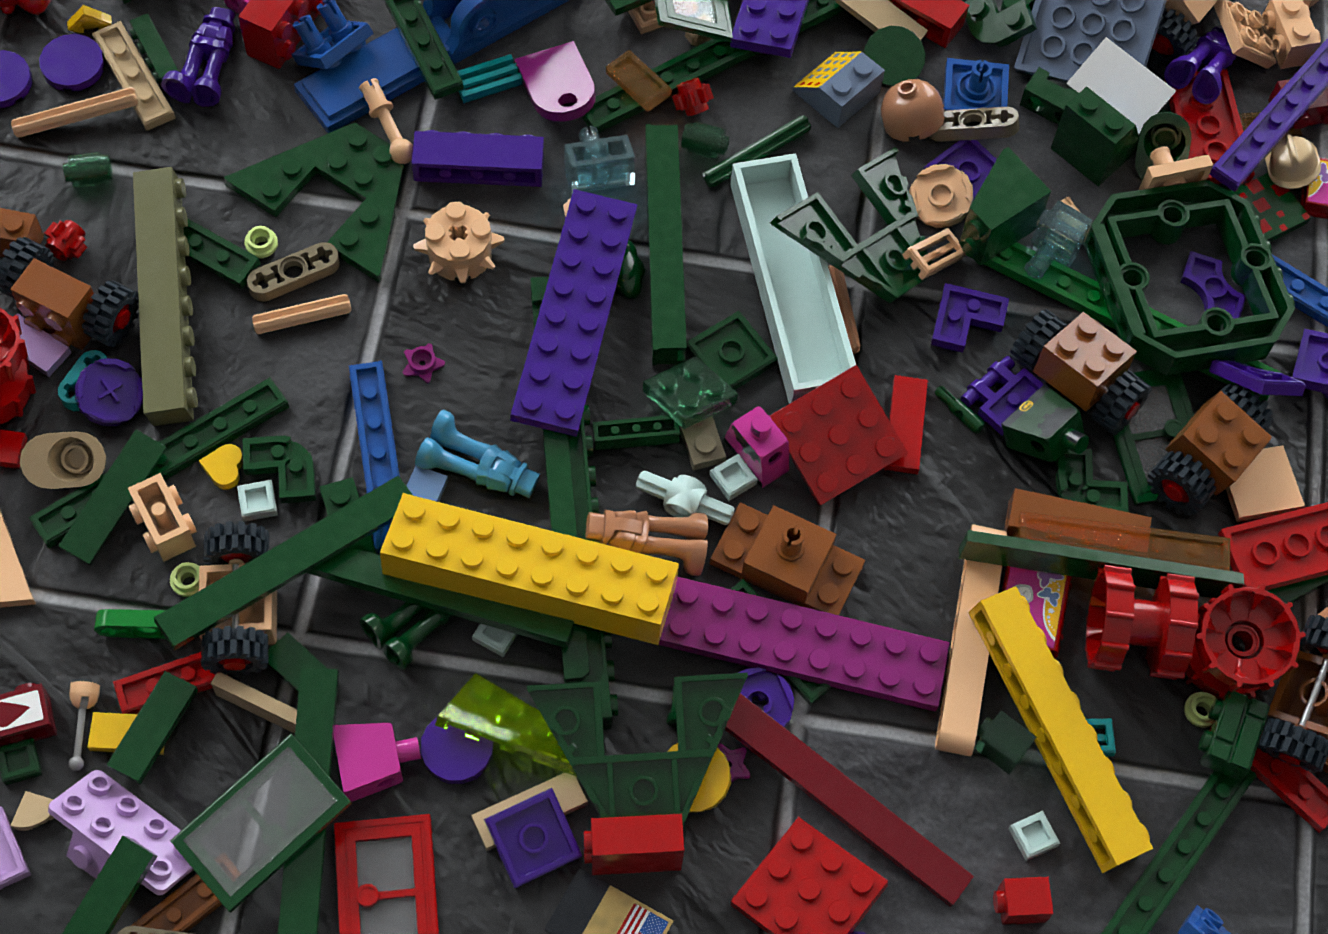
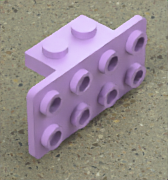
(103, 812)

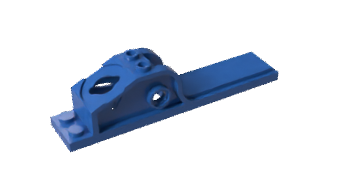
(335, 93)

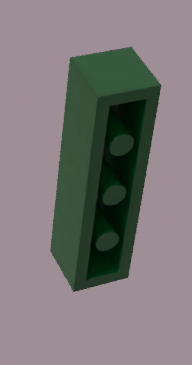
(152, 46)
(635, 432)

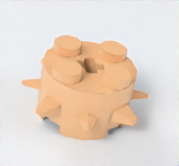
(458, 242)

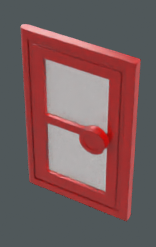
(386, 876)

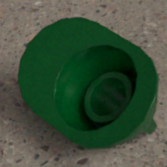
(1161, 131)

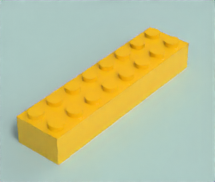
(529, 568)

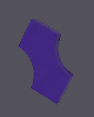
(1207, 280)

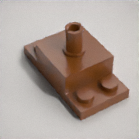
(788, 558)

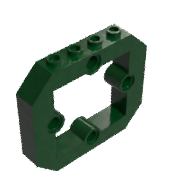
(1164, 215)

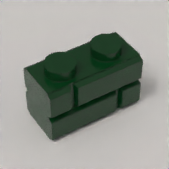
(1233, 734)

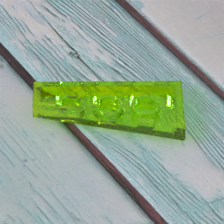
(501, 717)

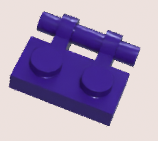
(1009, 398)

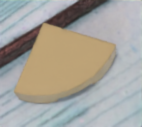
(31, 812)

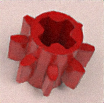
(692, 97)
(65, 240)

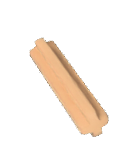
(301, 314)

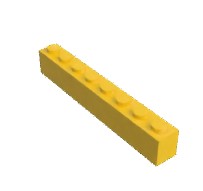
(1062, 732)

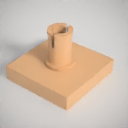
(1167, 172)

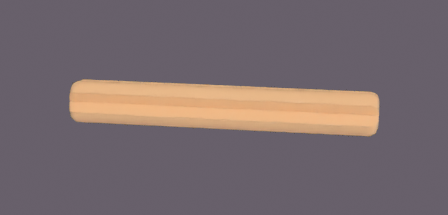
(74, 112)

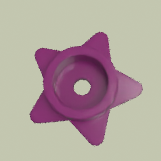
(419, 354)
(736, 758)

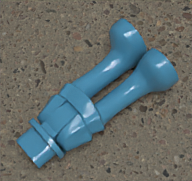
(496, 469)

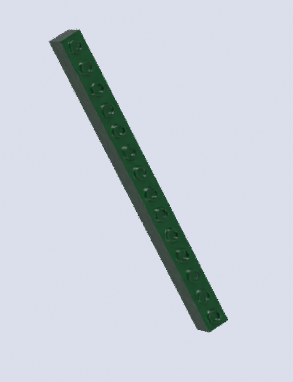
(569, 506)

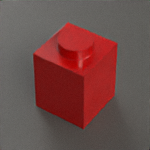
(1024, 900)

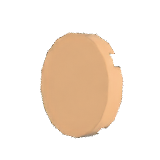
(942, 195)

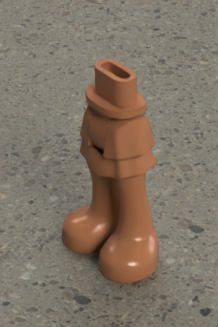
(631, 530)

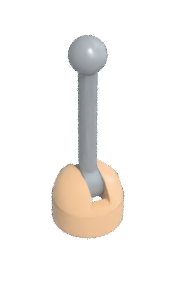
(82, 696)

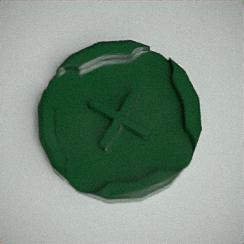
(896, 52)

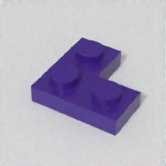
(963, 308)

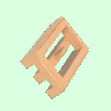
(921, 262)

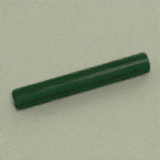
(758, 149)

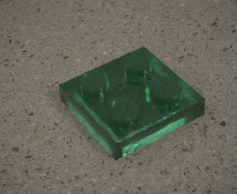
(690, 392)

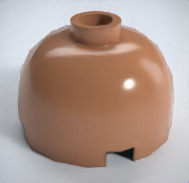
(912, 110)

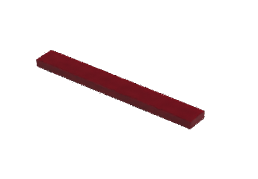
(847, 801)

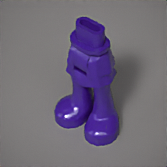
(208, 43)
(1213, 52)

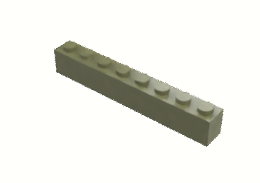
(163, 297)

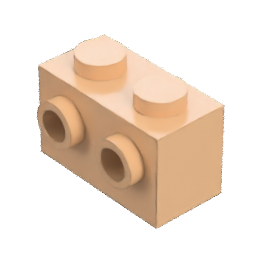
(1291, 31)
(158, 508)

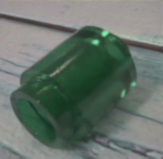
(705, 140)
(88, 169)

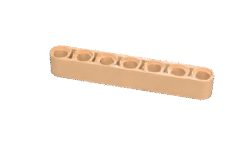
(966, 659)

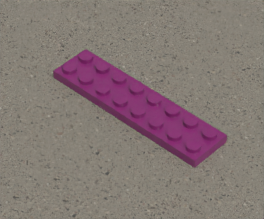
(806, 644)

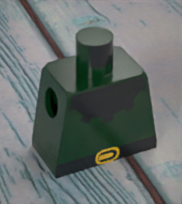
(1045, 427)

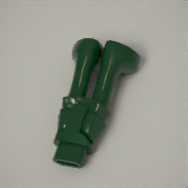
(400, 649)

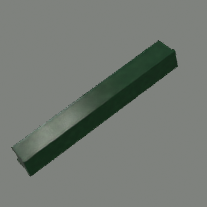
(665, 245)

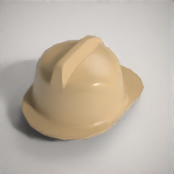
(1293, 163)
(63, 460)

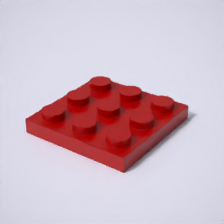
(838, 435)
(809, 886)

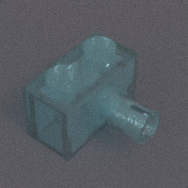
(599, 162)
(1057, 238)

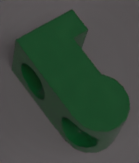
(1046, 97)

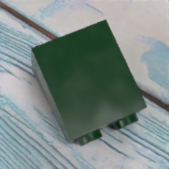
(1094, 136)
(1003, 208)

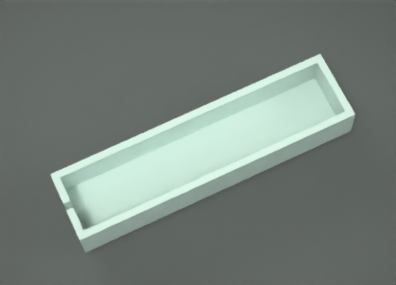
(790, 278)

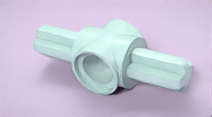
(684, 497)

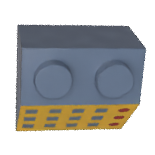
(841, 85)

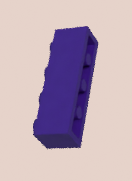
(478, 158)

